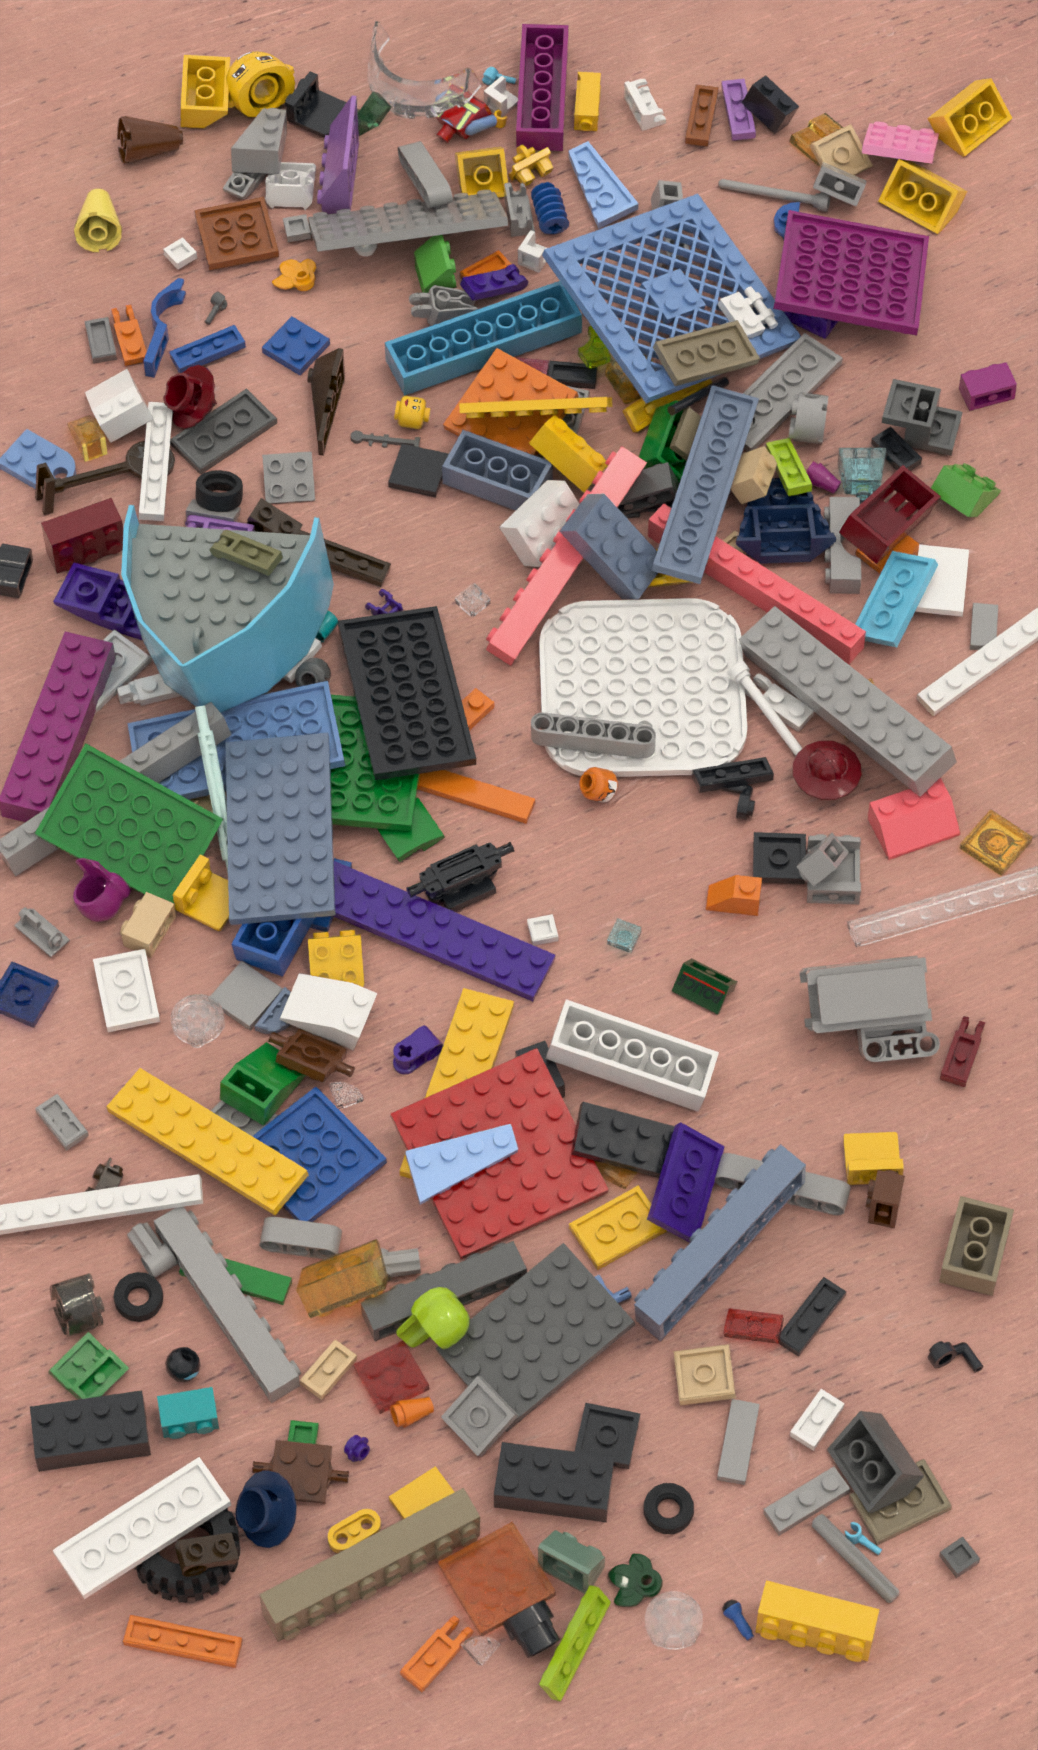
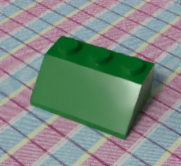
(658, 440)

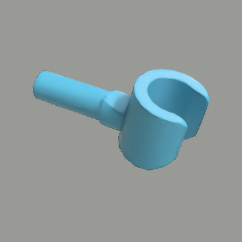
(492, 74)
(859, 1538)

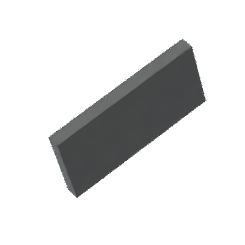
(223, 431)

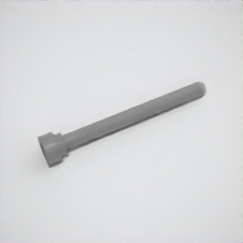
(819, 201)

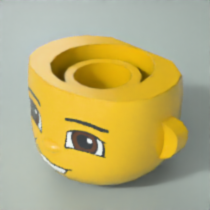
(258, 82)

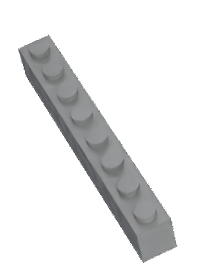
(228, 1304)

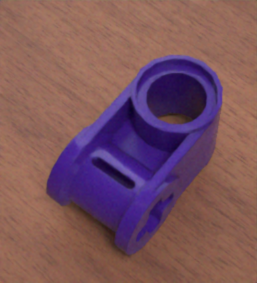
(416, 1050)

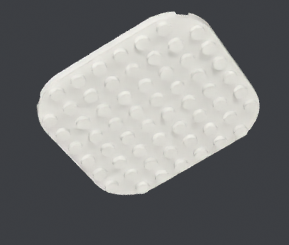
(649, 667)

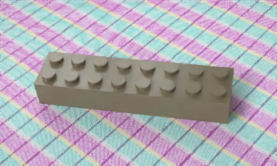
(370, 1565)

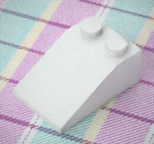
(118, 406)
(329, 1008)

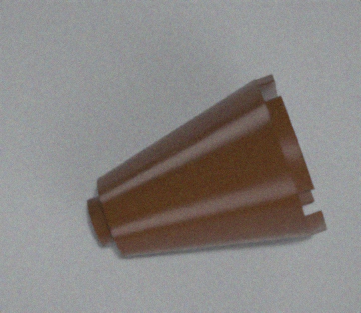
(146, 138)

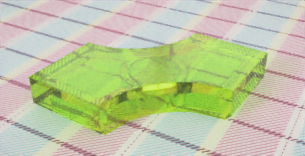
(594, 352)

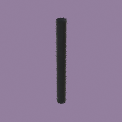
(696, 397)

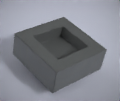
(959, 1557)

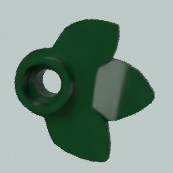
(631, 1579)

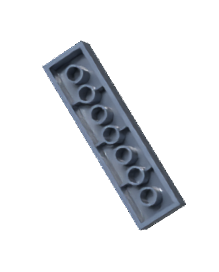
(719, 1242)

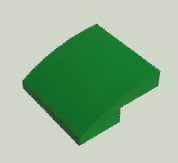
(423, 834)
(88, 1368)

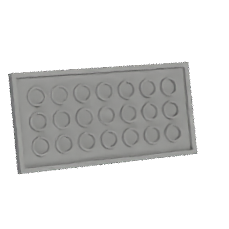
(406, 221)

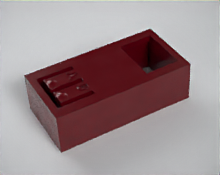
(877, 526)

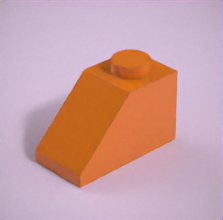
(735, 895)

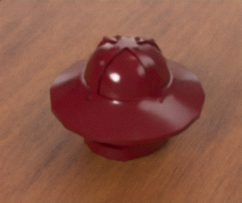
(190, 396)
(827, 770)

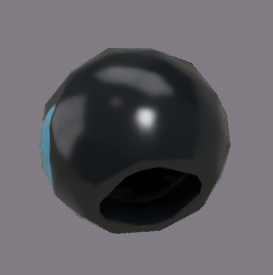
(182, 1364)

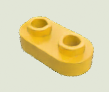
(352, 1529)

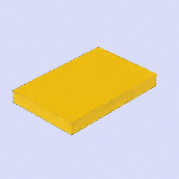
(616, 1228)

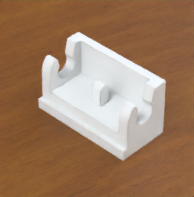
(643, 105)

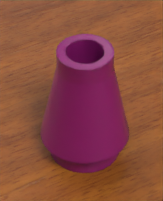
(822, 478)

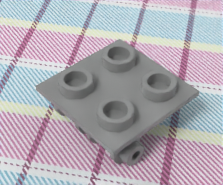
(288, 477)

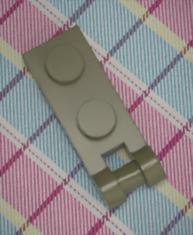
(246, 552)

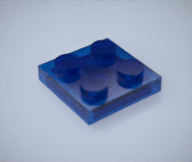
(25, 993)

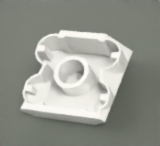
(291, 186)

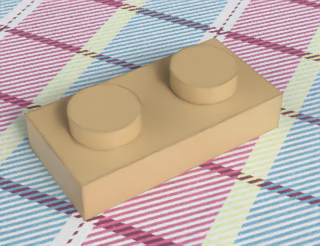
(328, 1369)

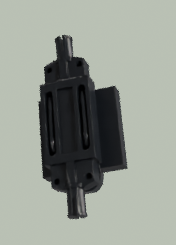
(462, 876)

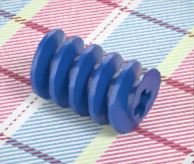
(549, 208)

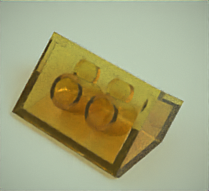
(343, 1279)

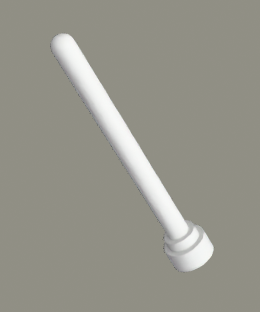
(740, 673)

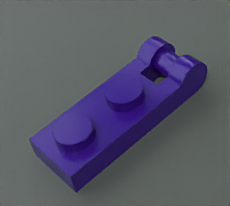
(494, 283)

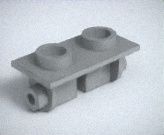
(41, 931)

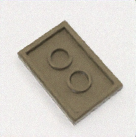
(918, 1507)

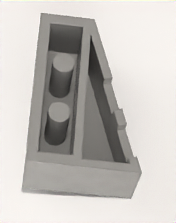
(261, 144)

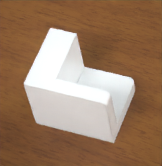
(499, 98)
(531, 253)

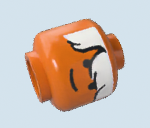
(598, 784)

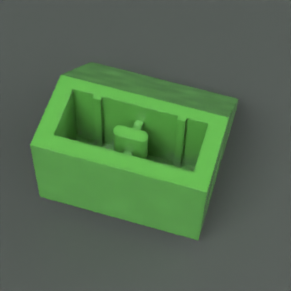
(434, 264)
(965, 489)

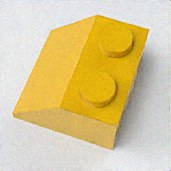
(482, 170)

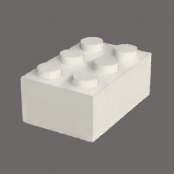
(538, 520)

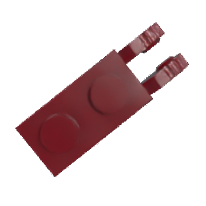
(962, 1054)

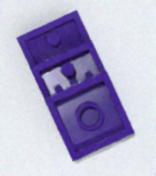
(98, 598)

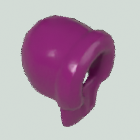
(99, 891)

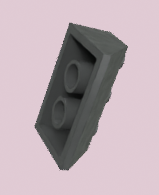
(874, 1461)

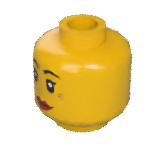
(411, 412)

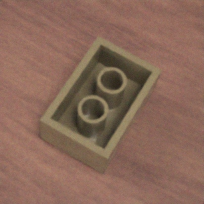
(976, 1245)

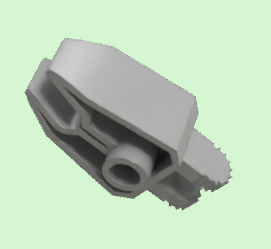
(441, 304)

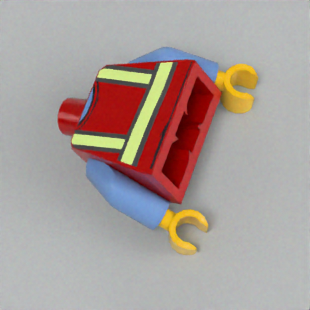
(468, 120)

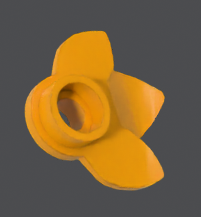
(296, 275)

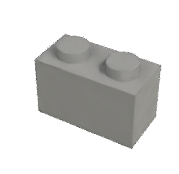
(839, 184)
(822, 859)

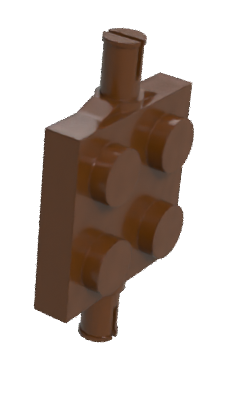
(311, 1055)
(305, 1468)

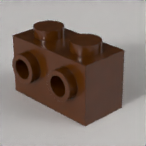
(884, 1198)

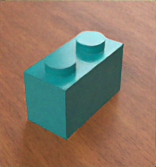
(188, 1413)

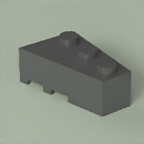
(650, 491)

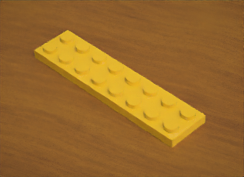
(470, 1043)
(207, 1141)

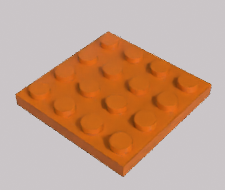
(508, 380)

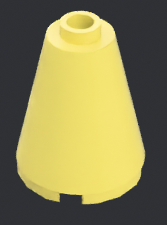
(98, 223)

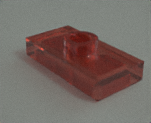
(753, 1326)

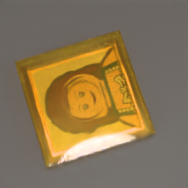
(996, 842)

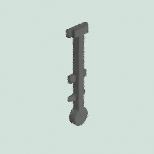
(358, 437)

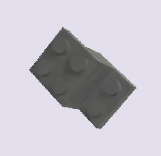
(919, 412)

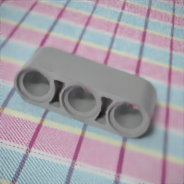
(300, 1238)

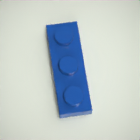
(208, 348)

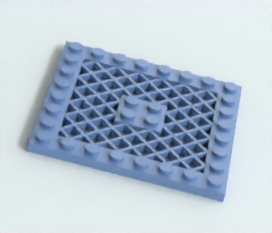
(669, 294)

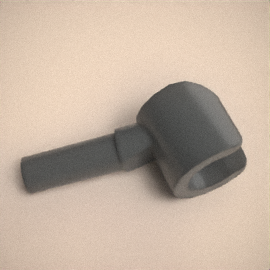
(219, 303)

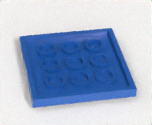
(325, 1145)

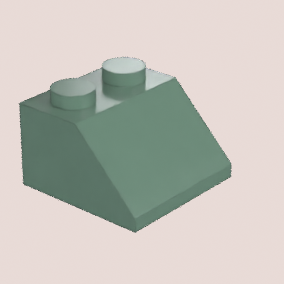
(570, 1561)

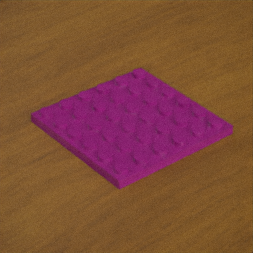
(852, 272)

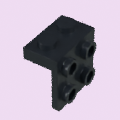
(311, 107)

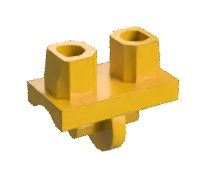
(522, 170)

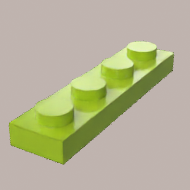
(574, 1643)

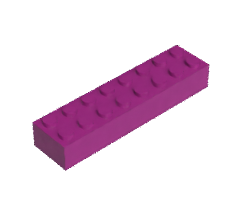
(57, 725)

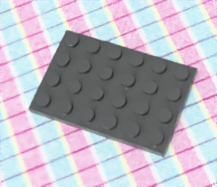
(539, 1332)

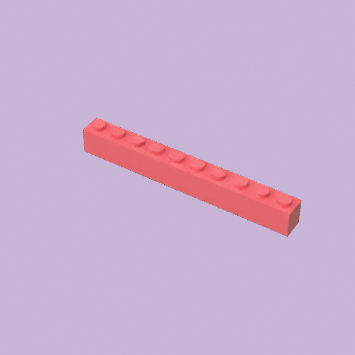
(557, 565)
(769, 590)

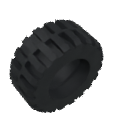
(167, 1576)

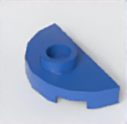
(781, 217)

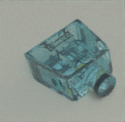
(861, 470)

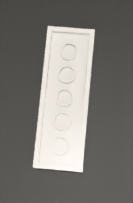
(141, 1527)

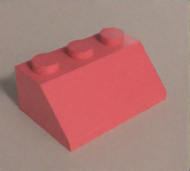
(913, 822)

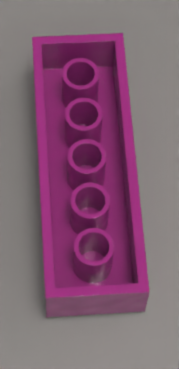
(542, 86)

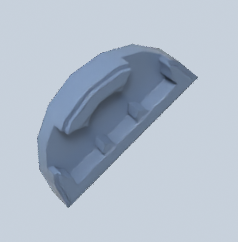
(270, 1020)

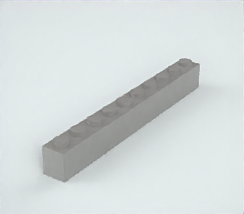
(154, 760)

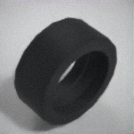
(219, 481)

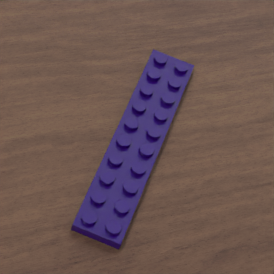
(440, 933)

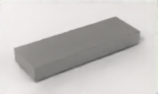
(738, 1442)

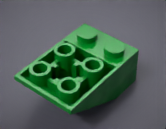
(259, 1084)

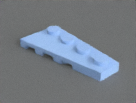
(601, 187)
(448, 1162)

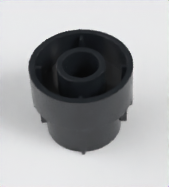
(532, 1629)

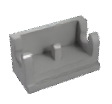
(518, 210)

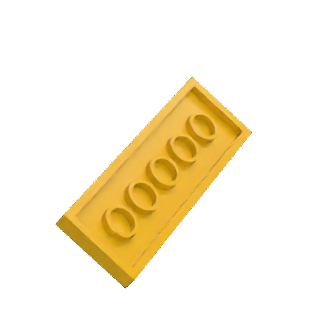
(526, 407)

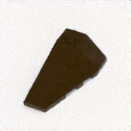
(326, 388)

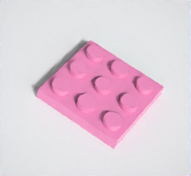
(900, 142)

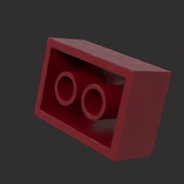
(83, 535)

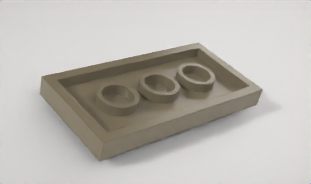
(706, 353)

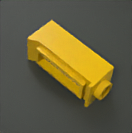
(587, 101)

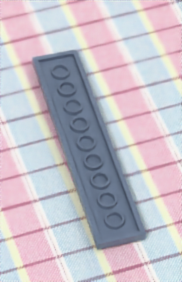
(705, 485)

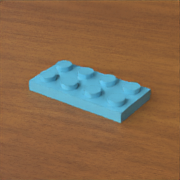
(895, 597)

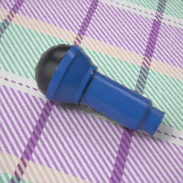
(733, 1610)

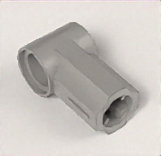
(154, 1255)
(401, 1262)

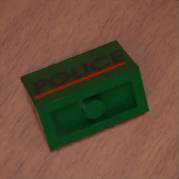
(703, 985)

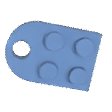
(31, 450)

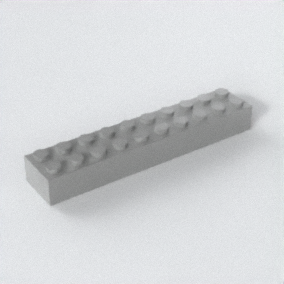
(848, 701)

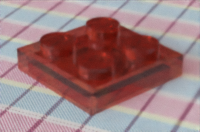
(391, 1376)

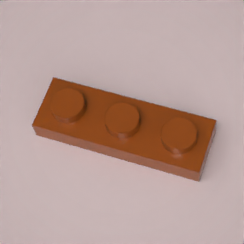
(701, 115)

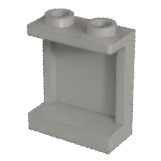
(844, 882)

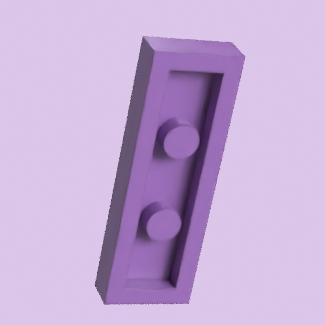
(739, 117)

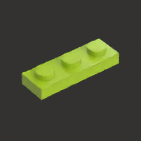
(789, 467)

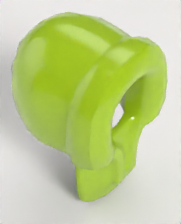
(436, 1316)

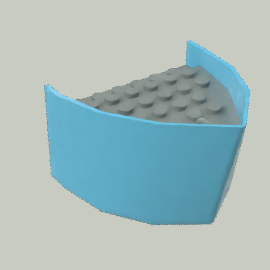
(219, 625)

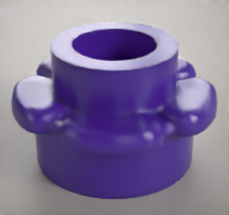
(357, 1448)

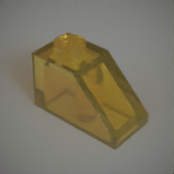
(88, 437)

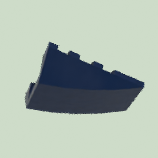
(784, 527)

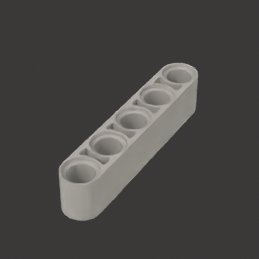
(425, 174)
(604, 742)
(816, 1193)

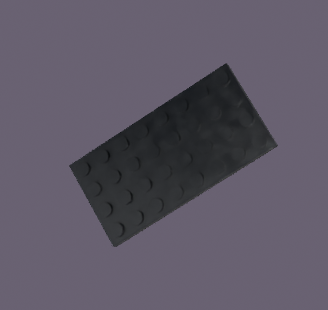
(406, 693)

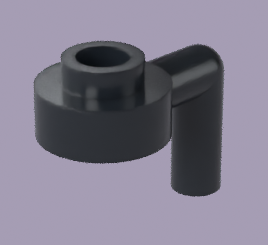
(745, 804)
(944, 1353)

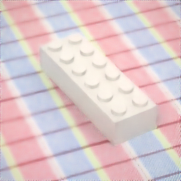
(632, 1055)

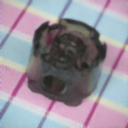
(76, 1305)

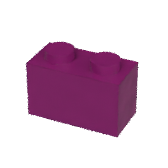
(987, 386)

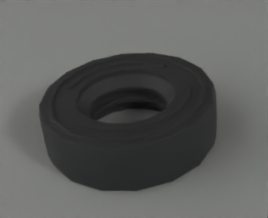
(144, 1311)
(676, 1493)

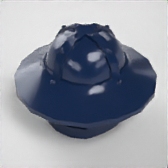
(266, 1509)

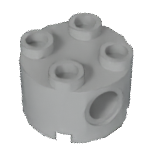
(810, 417)

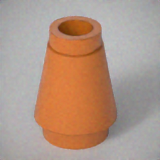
(410, 1411)

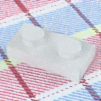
(817, 1419)

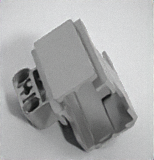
(874, 1000)

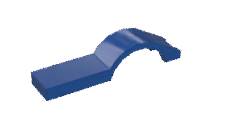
(166, 298)

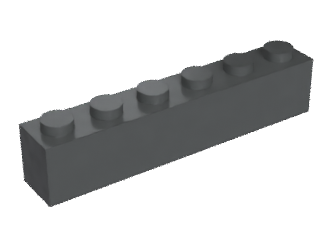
(469, 1280)

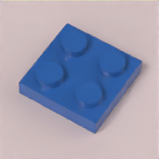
(296, 345)

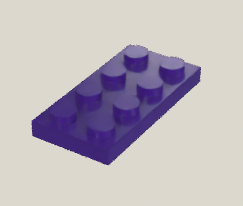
(685, 1182)

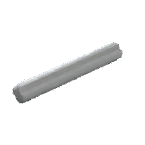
(855, 1558)

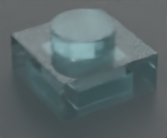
(624, 935)

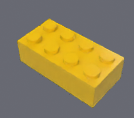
(816, 1621)

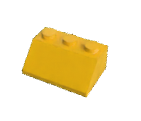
(204, 90)
(970, 116)
(922, 195)
(568, 453)

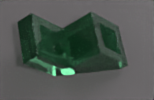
(372, 112)

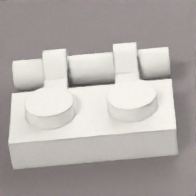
(739, 309)

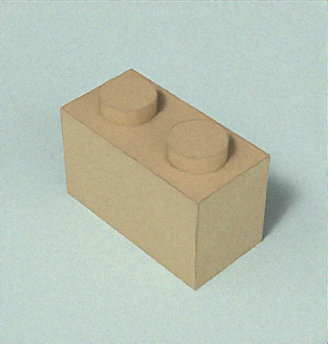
(753, 475)
(148, 924)

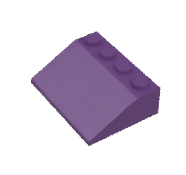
(340, 160)

